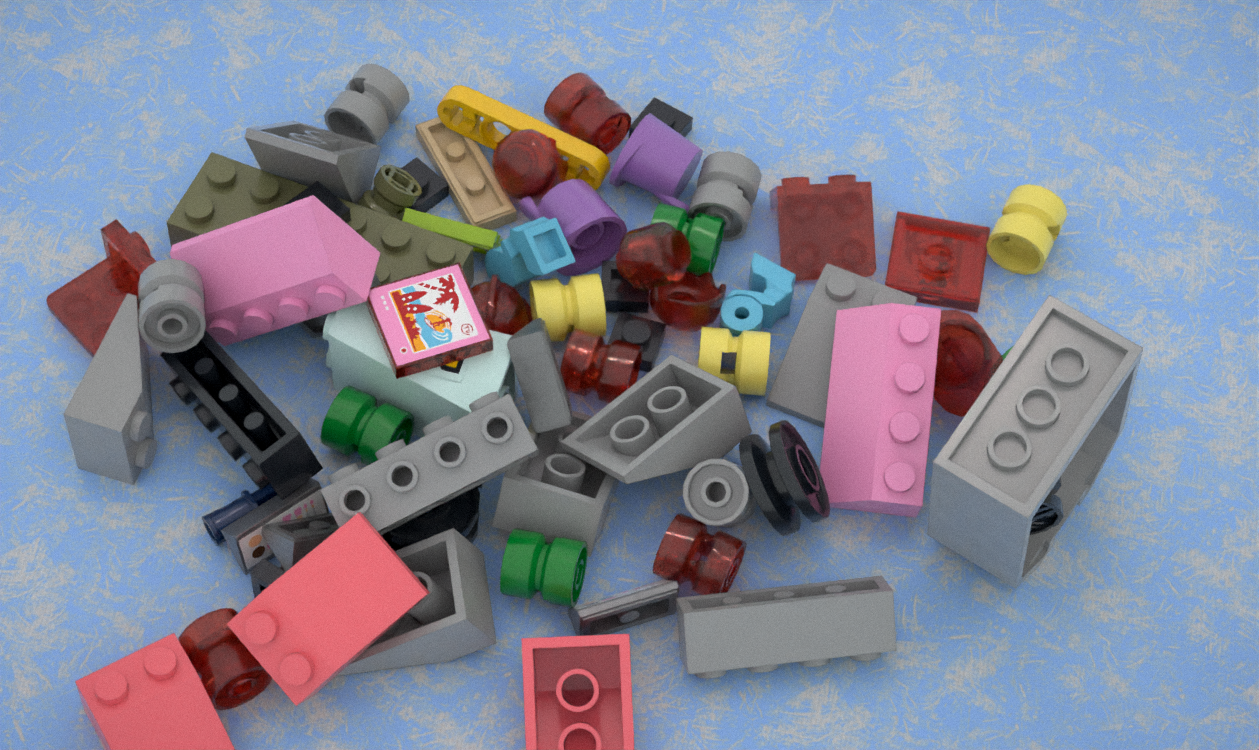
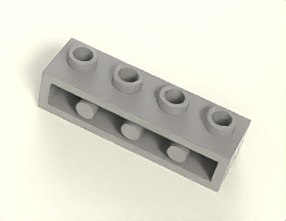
(435, 467)
(786, 626)

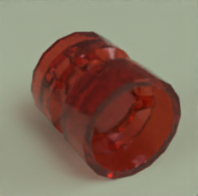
(585, 112)
(599, 367)
(682, 552)
(223, 661)

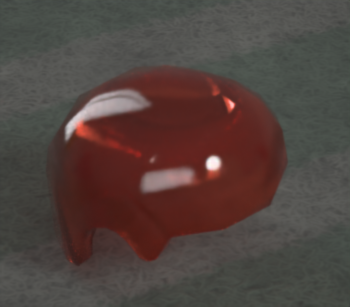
(528, 164)
(688, 303)

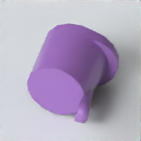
(657, 161)
(586, 221)

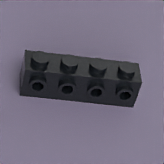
(244, 415)

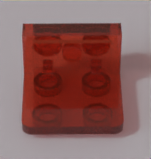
(825, 225)
(94, 297)

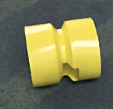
(1026, 229)
(569, 306)
(751, 358)

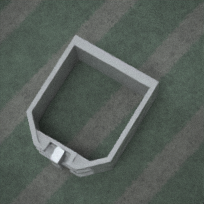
(1040, 417)

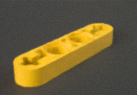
(478, 105)

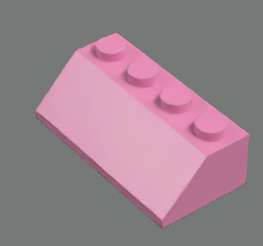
(279, 269)
(880, 408)

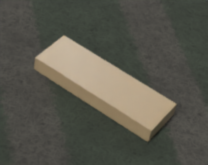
(469, 175)

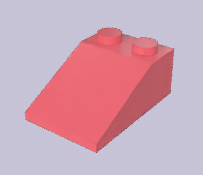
(327, 609)
(578, 692)
(152, 702)

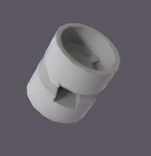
(368, 104)
(727, 191)
(171, 306)
(718, 493)

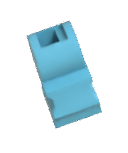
(529, 252)
(765, 301)

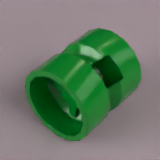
(702, 232)
(360, 426)
(536, 566)

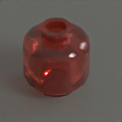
(653, 256)

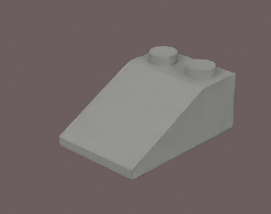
(314, 154)
(805, 371)
(113, 404)
(663, 424)
(556, 491)
(445, 623)

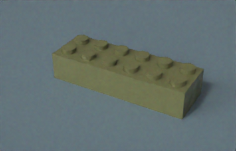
(234, 191)

